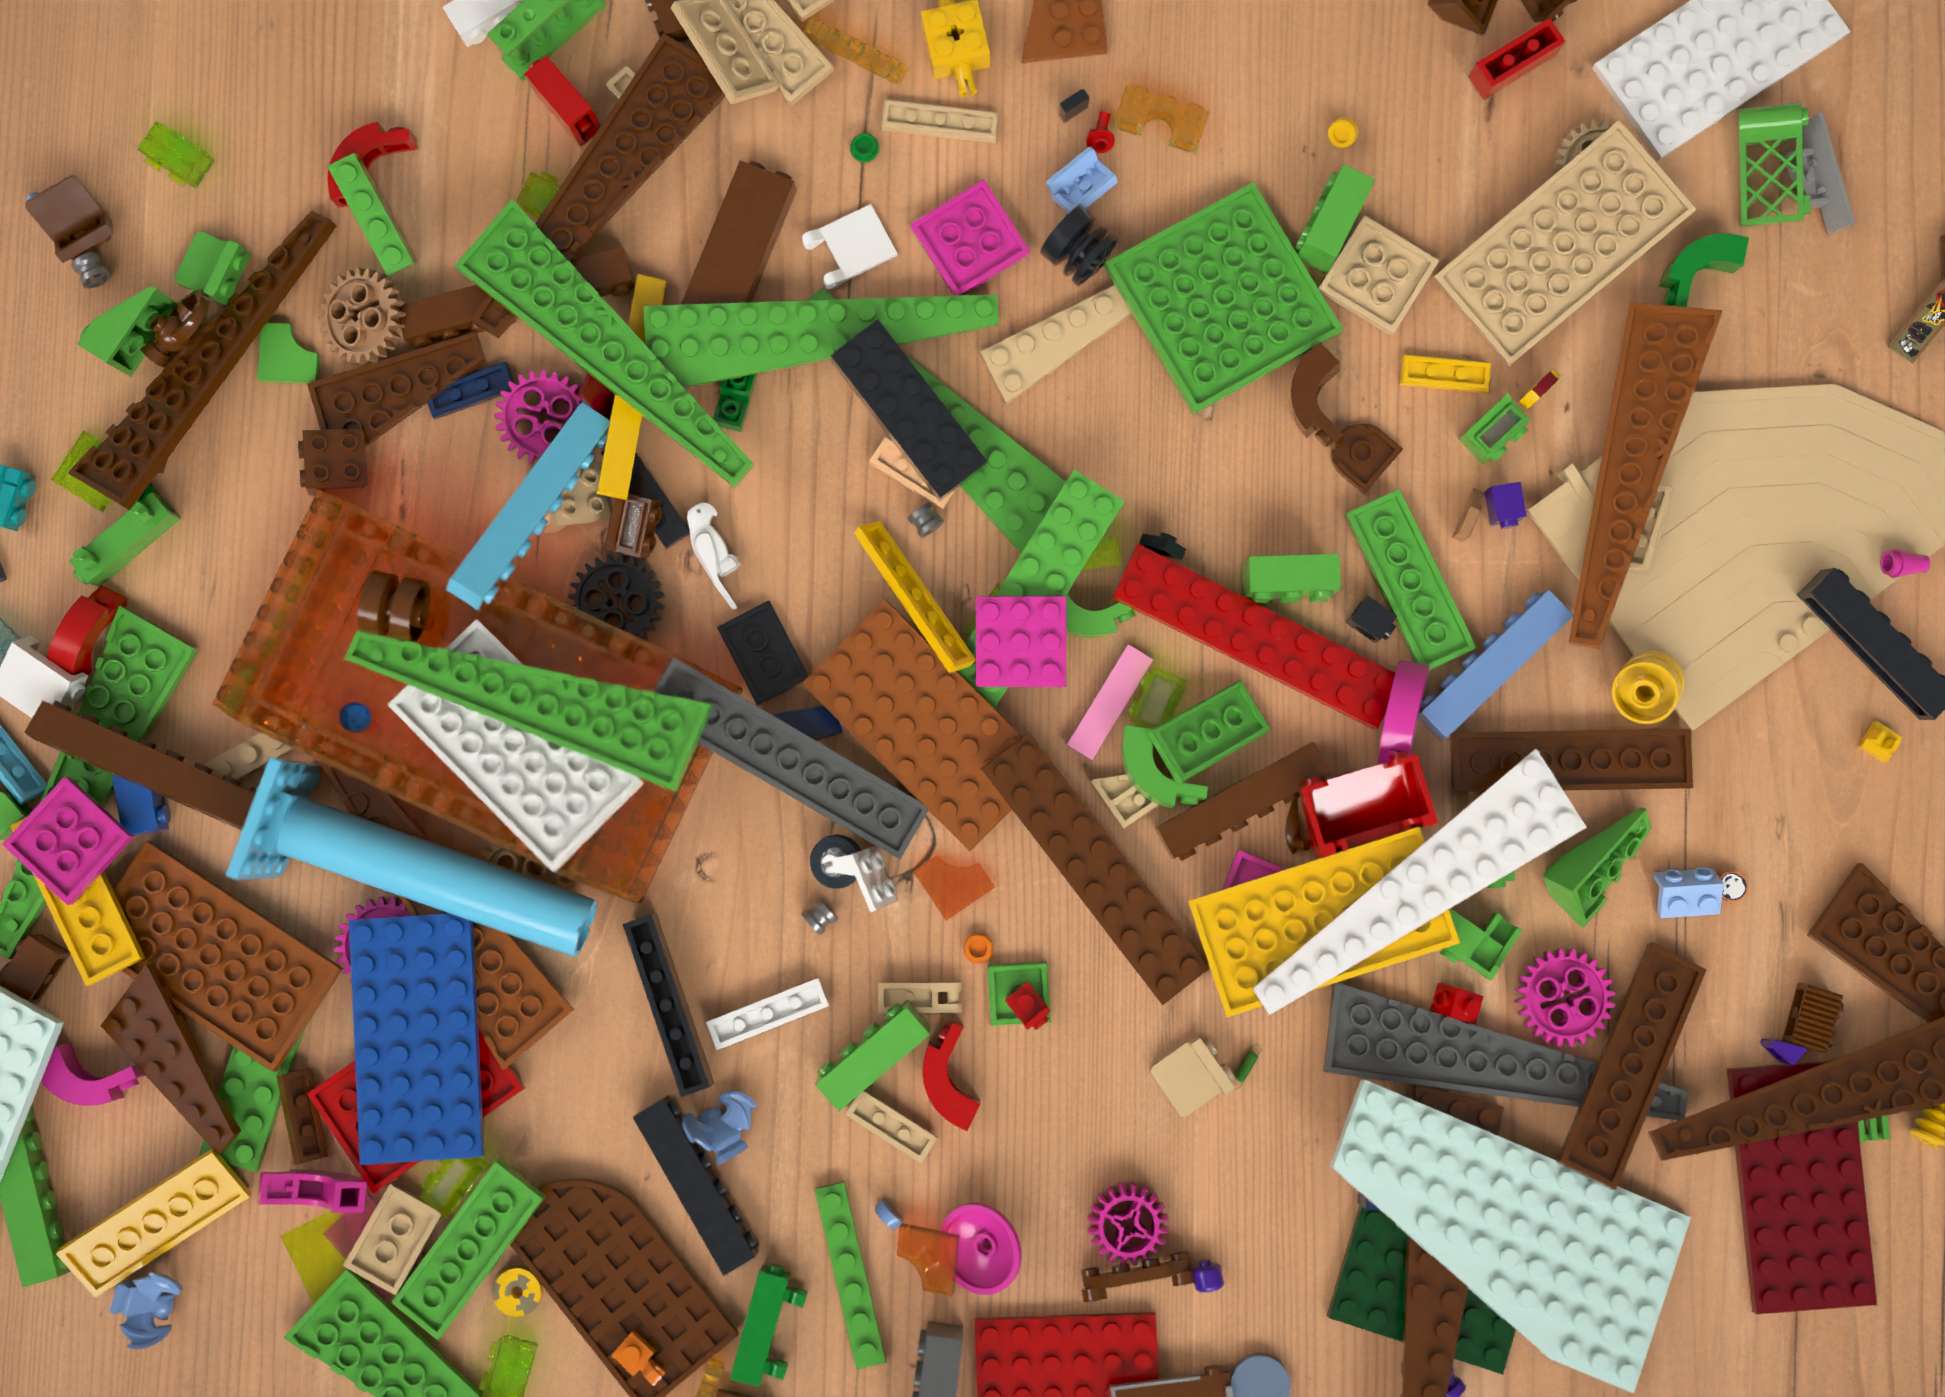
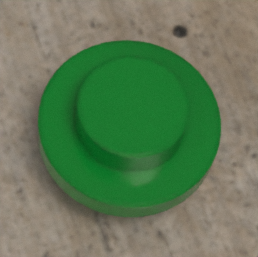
(864, 148)

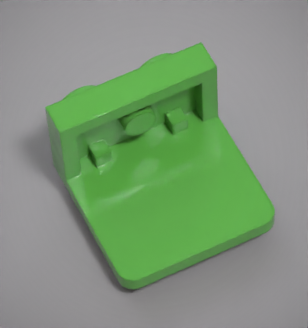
(213, 266)

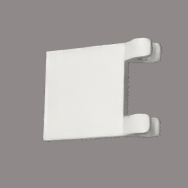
(855, 242)

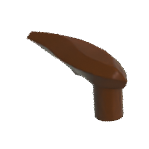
(1292, 831)

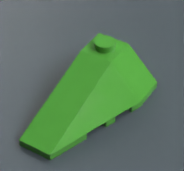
(1586, 871)

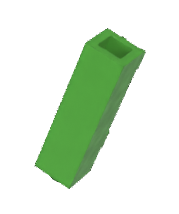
(123, 540)

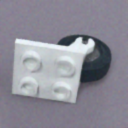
(840, 862)

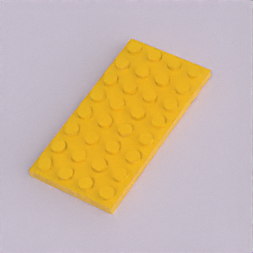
(1268, 919)

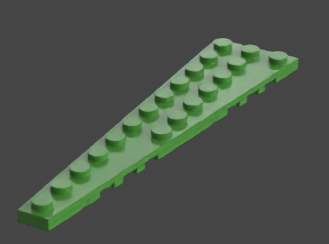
(127, 691)
(604, 721)
(375, 1345)

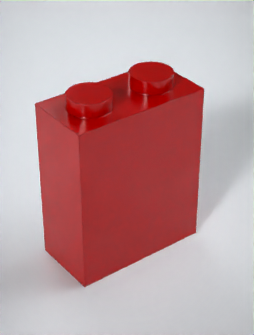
(562, 100)

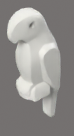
(711, 547)

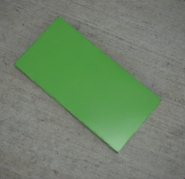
(1208, 731)

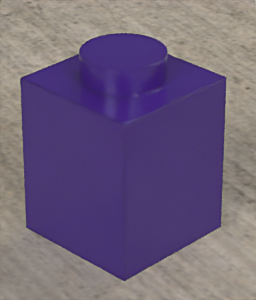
(1505, 505)

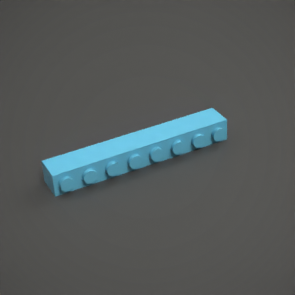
(528, 506)

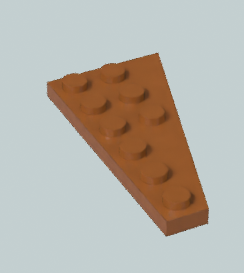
(1065, 30)

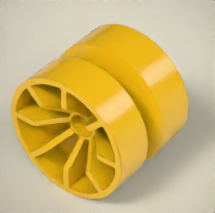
(1648, 687)

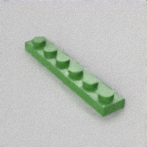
(850, 1275)

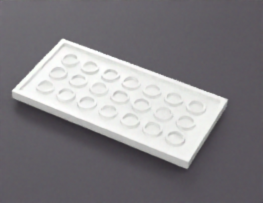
(1711, 62)
(534, 786)

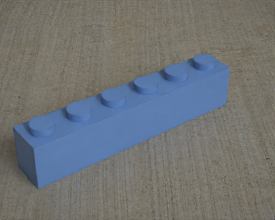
(1494, 664)

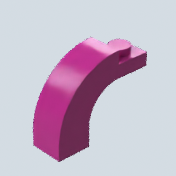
(1403, 709)
(75, 1085)
(312, 1187)

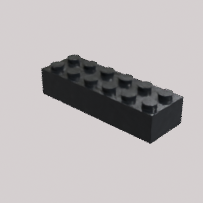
(908, 410)

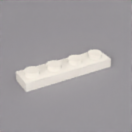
(767, 1013)

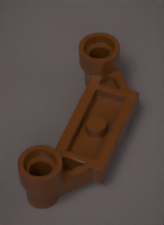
(1152, 1269)

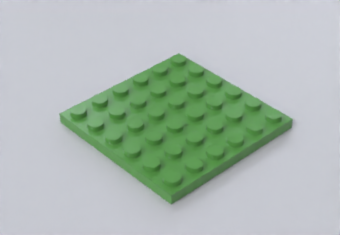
(1223, 298)

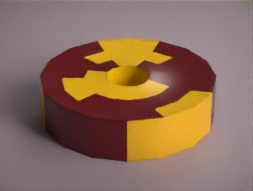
(1539, 388)

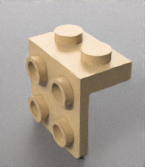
(580, 504)
(1192, 1075)

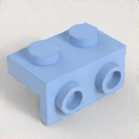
(1081, 181)
(1688, 892)

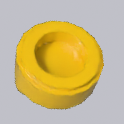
(1343, 132)

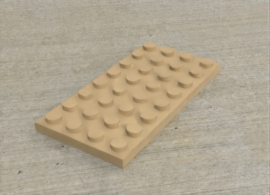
(1564, 243)

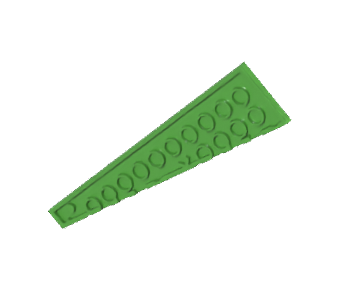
(550, 296)
(750, 338)
(1014, 485)

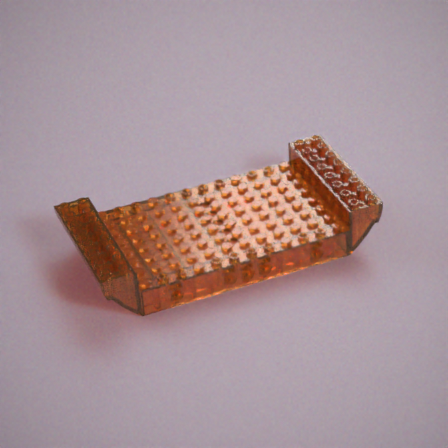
(295, 681)

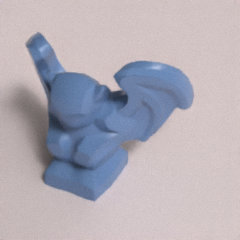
(721, 1131)
(140, 1303)

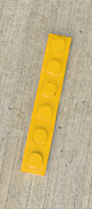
(914, 596)

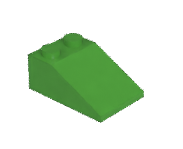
(125, 329)

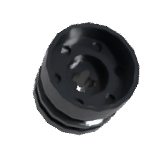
(1082, 249)

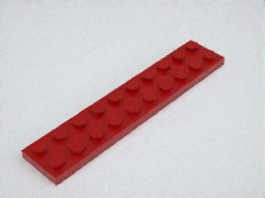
(1255, 636)

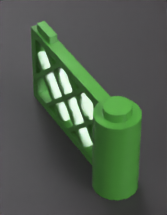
(1775, 125)

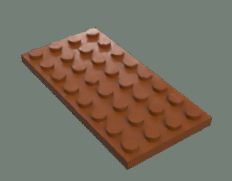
(918, 720)
(222, 957)

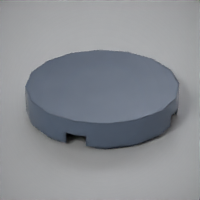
(1260, 1377)

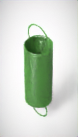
(1246, 1066)

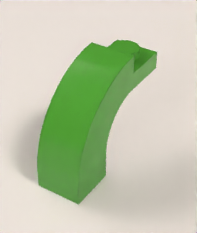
(1095, 624)
(1145, 776)

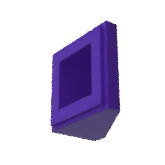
(1783, 1052)

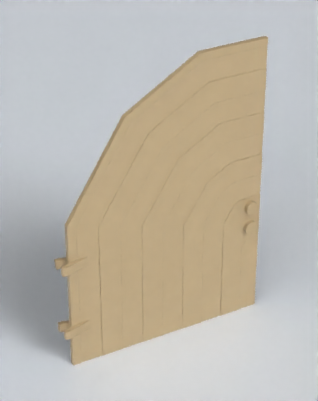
(1758, 506)

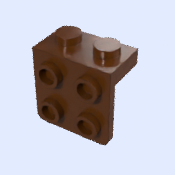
(70, 218)
(333, 459)

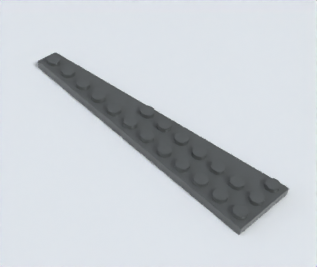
(1420, 1047)

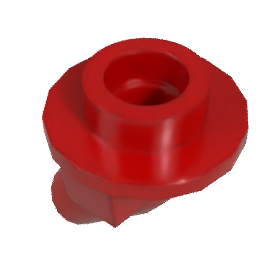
(1100, 138)

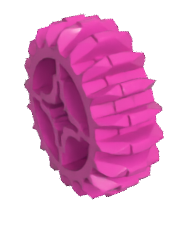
(1133, 1212)

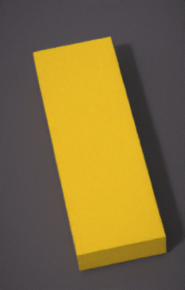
(1445, 373)

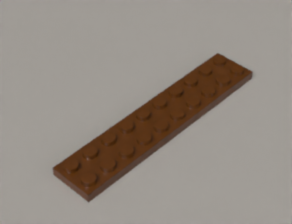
(1095, 868)

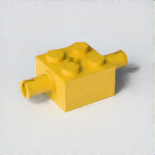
(961, 56)

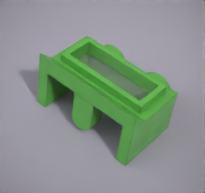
(1495, 429)

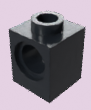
(1372, 620)

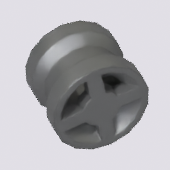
(91, 270)
(925, 520)
(819, 916)

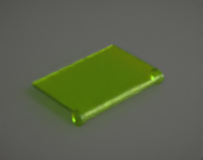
(314, 1256)

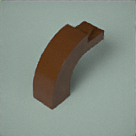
(1310, 376)

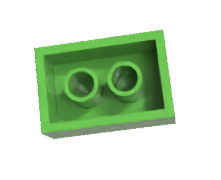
(1333, 218)
(1291, 578)

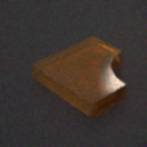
(952, 886)
(932, 1254)

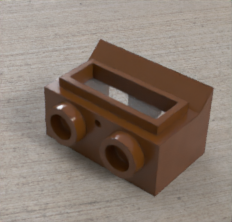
(633, 525)

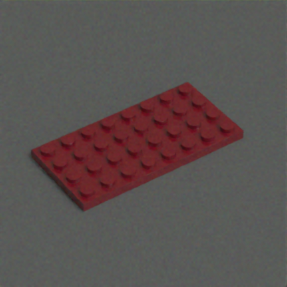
(1803, 1211)

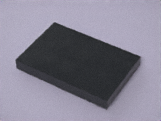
(763, 653)

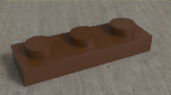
(301, 1116)

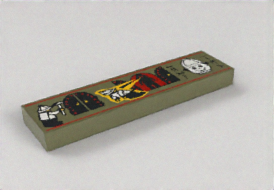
(1922, 327)

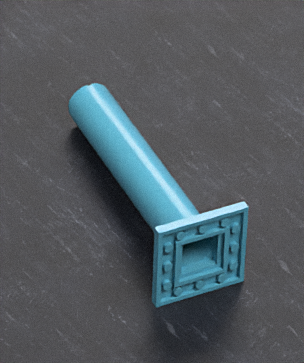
(292, 825)

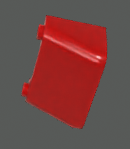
(1366, 805)

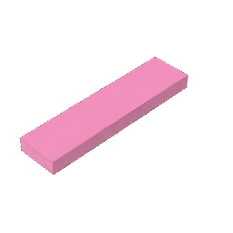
(1109, 702)

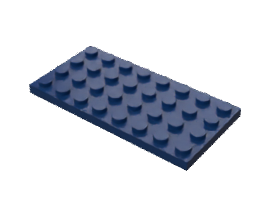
(416, 1038)

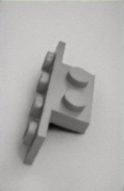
(1822, 176)

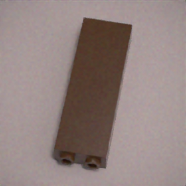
(742, 236)

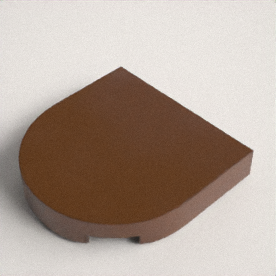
(1364, 455)

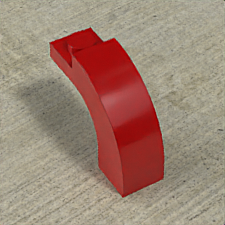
(370, 143)
(80, 629)
(944, 1096)

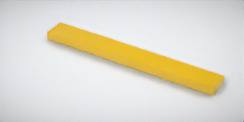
(625, 420)

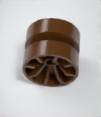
(394, 606)

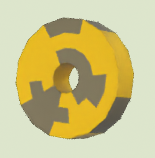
(504, 1291)

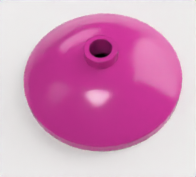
(979, 1265)

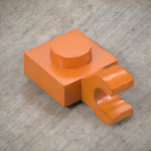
(635, 1355)

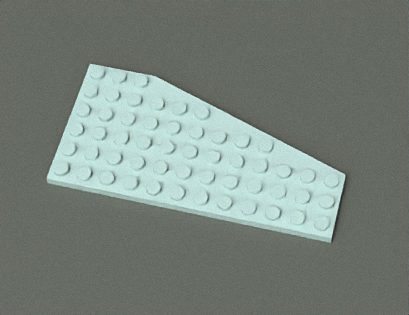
(1529, 1237)

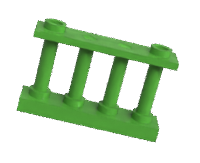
(540, 29)

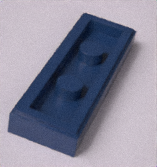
(472, 390)

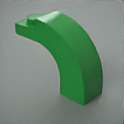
(1717, 252)

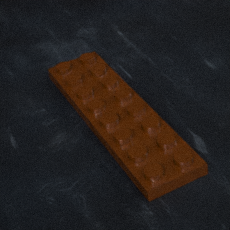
(1577, 758)
(1631, 1066)

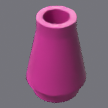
(1902, 563)

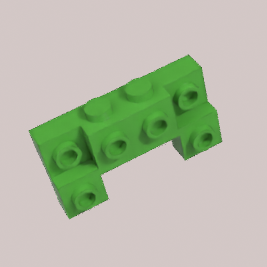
(1484, 948)

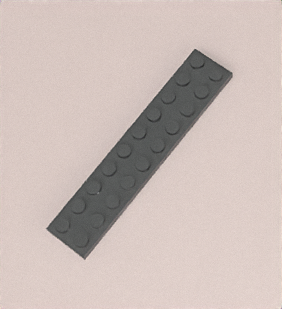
(797, 763)

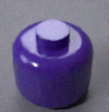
(1208, 1276)

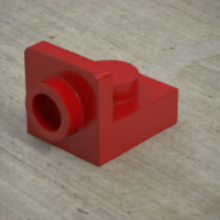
(1028, 1006)

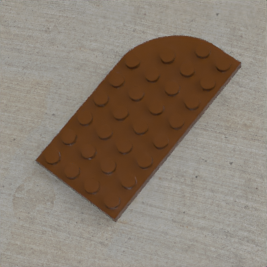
(620, 1276)

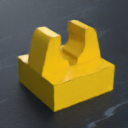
(1880, 742)

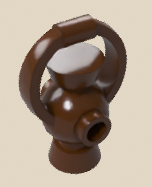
(176, 329)

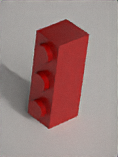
(1516, 58)

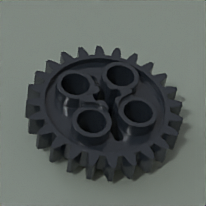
(636, 585)

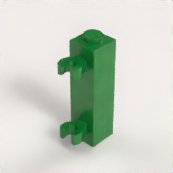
(760, 1326)

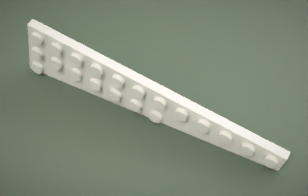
(1484, 842)

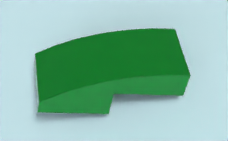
(734, 402)

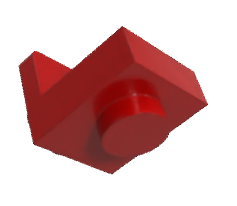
(1456, 1003)

